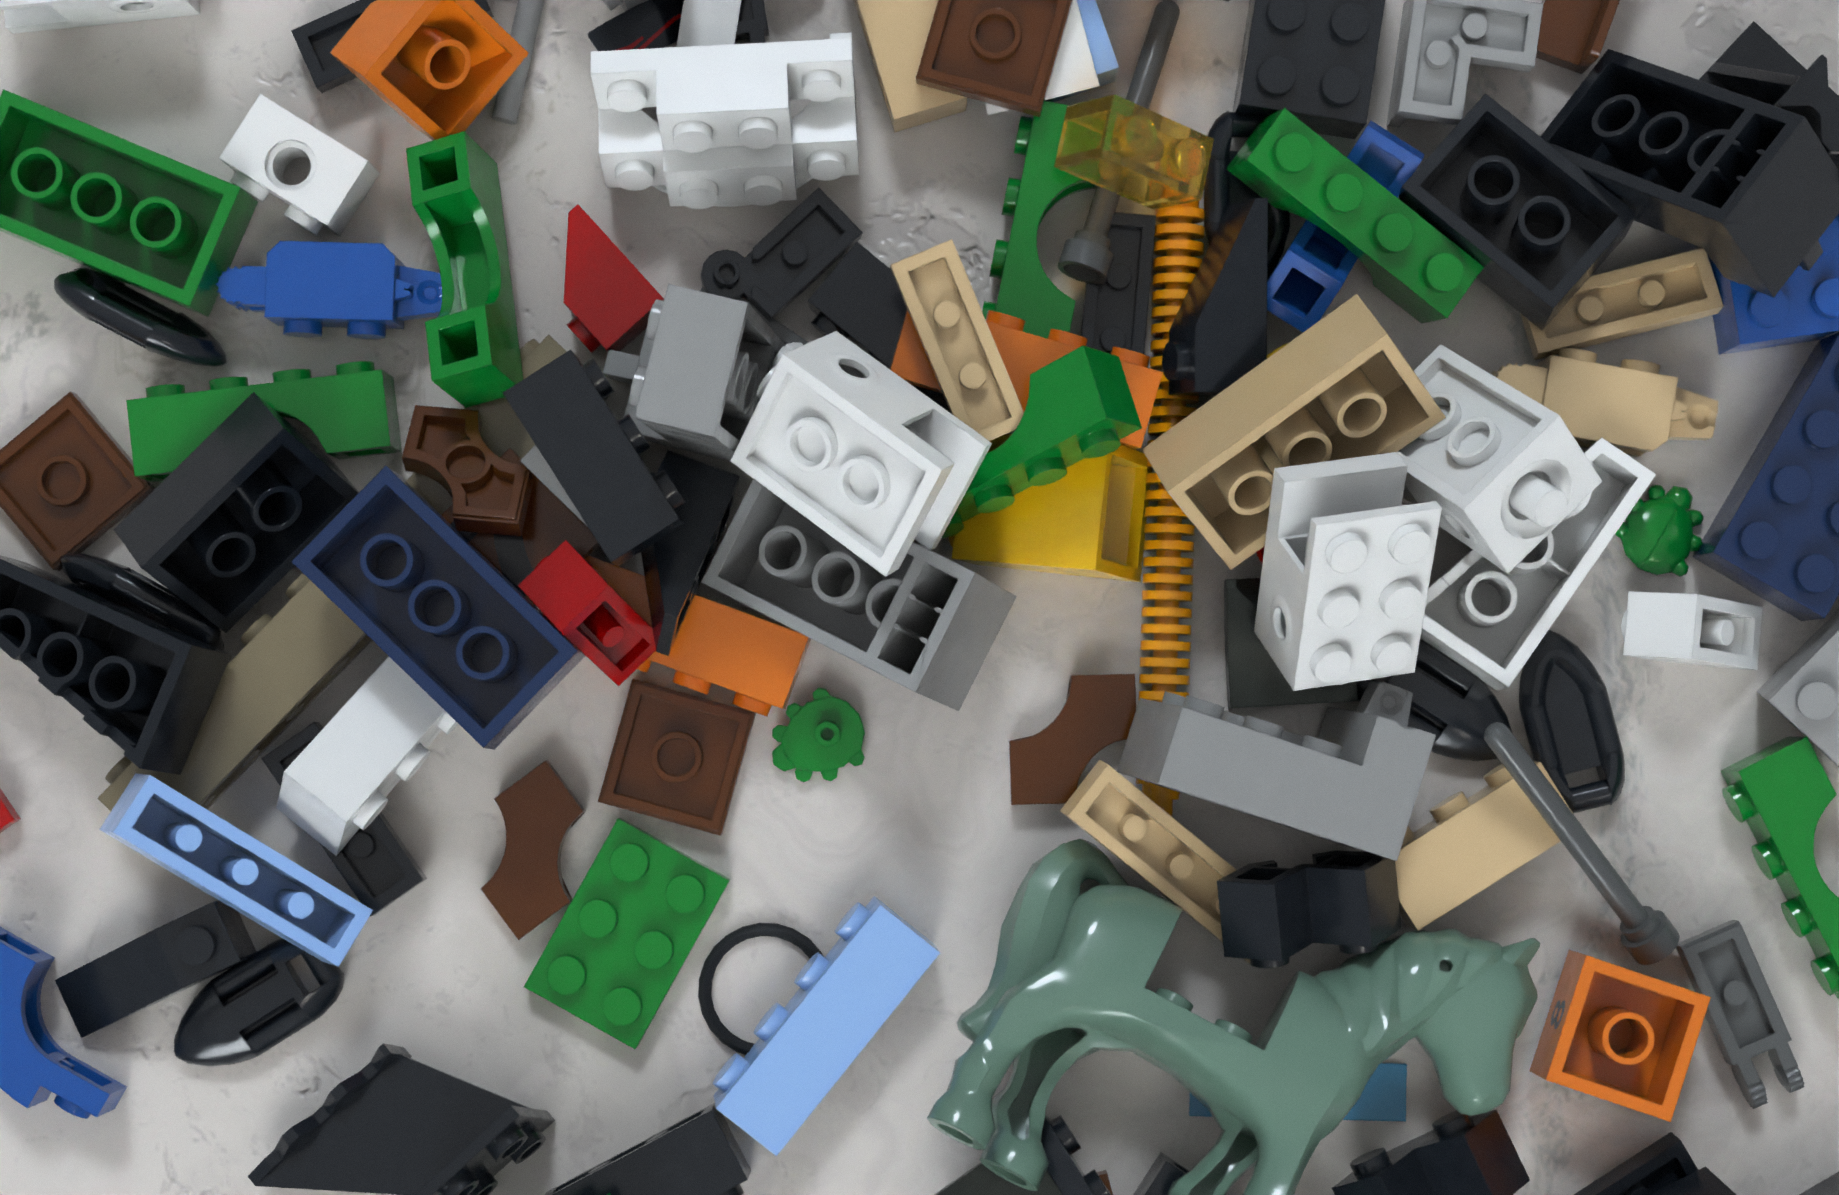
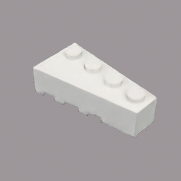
(1498, 618)
(361, 757)

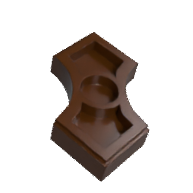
(484, 488)
(1094, 715)
(537, 820)

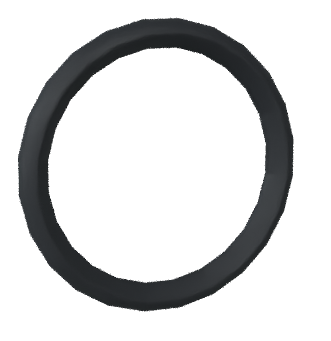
(715, 957)

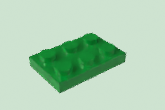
(627, 933)

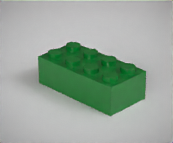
(117, 205)

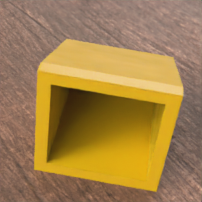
(1073, 526)

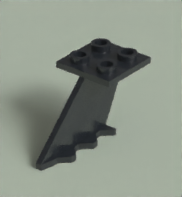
(1768, 73)
(404, 1134)

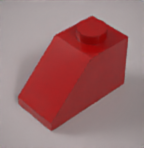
(603, 288)
(590, 612)

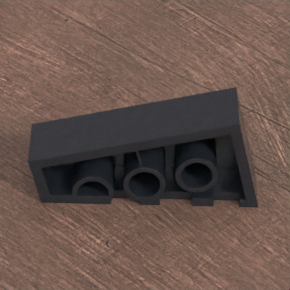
(112, 664)

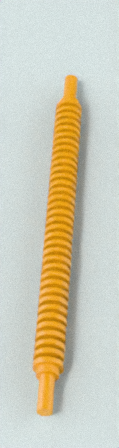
(1177, 249)

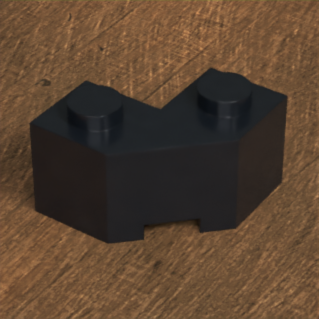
(1336, 901)
(1453, 1159)

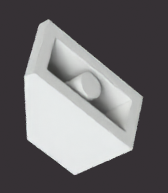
(1692, 629)

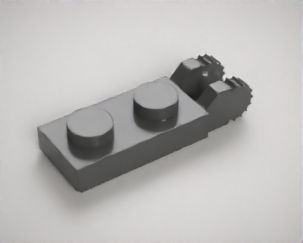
(1740, 1007)

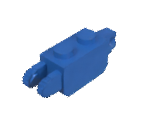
(333, 286)

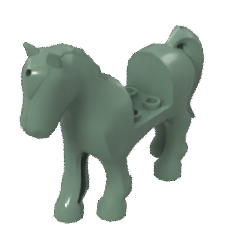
(1076, 982)

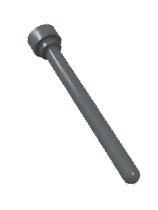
(1088, 253)
(1645, 931)

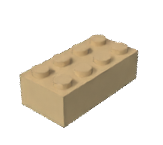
(1315, 400)

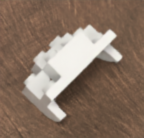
(727, 119)

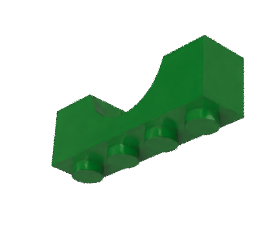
(1317, 182)
(1024, 284)
(476, 333)
(347, 412)
(1072, 413)
(1781, 799)

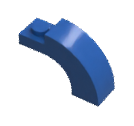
(1316, 261)
(29, 1056)

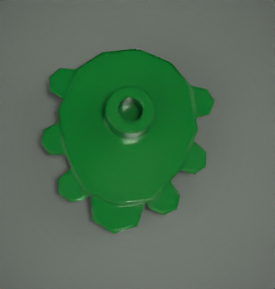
(1661, 531)
(819, 737)

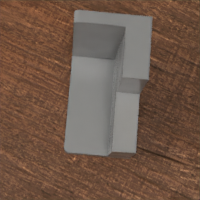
(1442, 41)

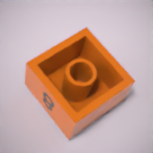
(1619, 1035)

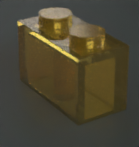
(1134, 152)

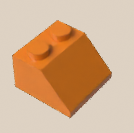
(430, 60)

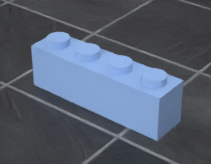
(236, 869)
(823, 1025)

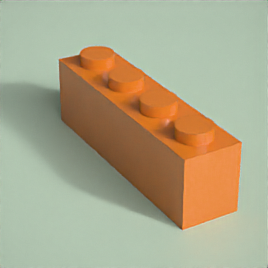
(1026, 354)
(721, 647)

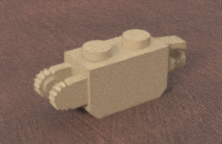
(1621, 404)

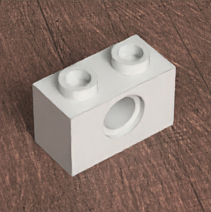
(275, 137)

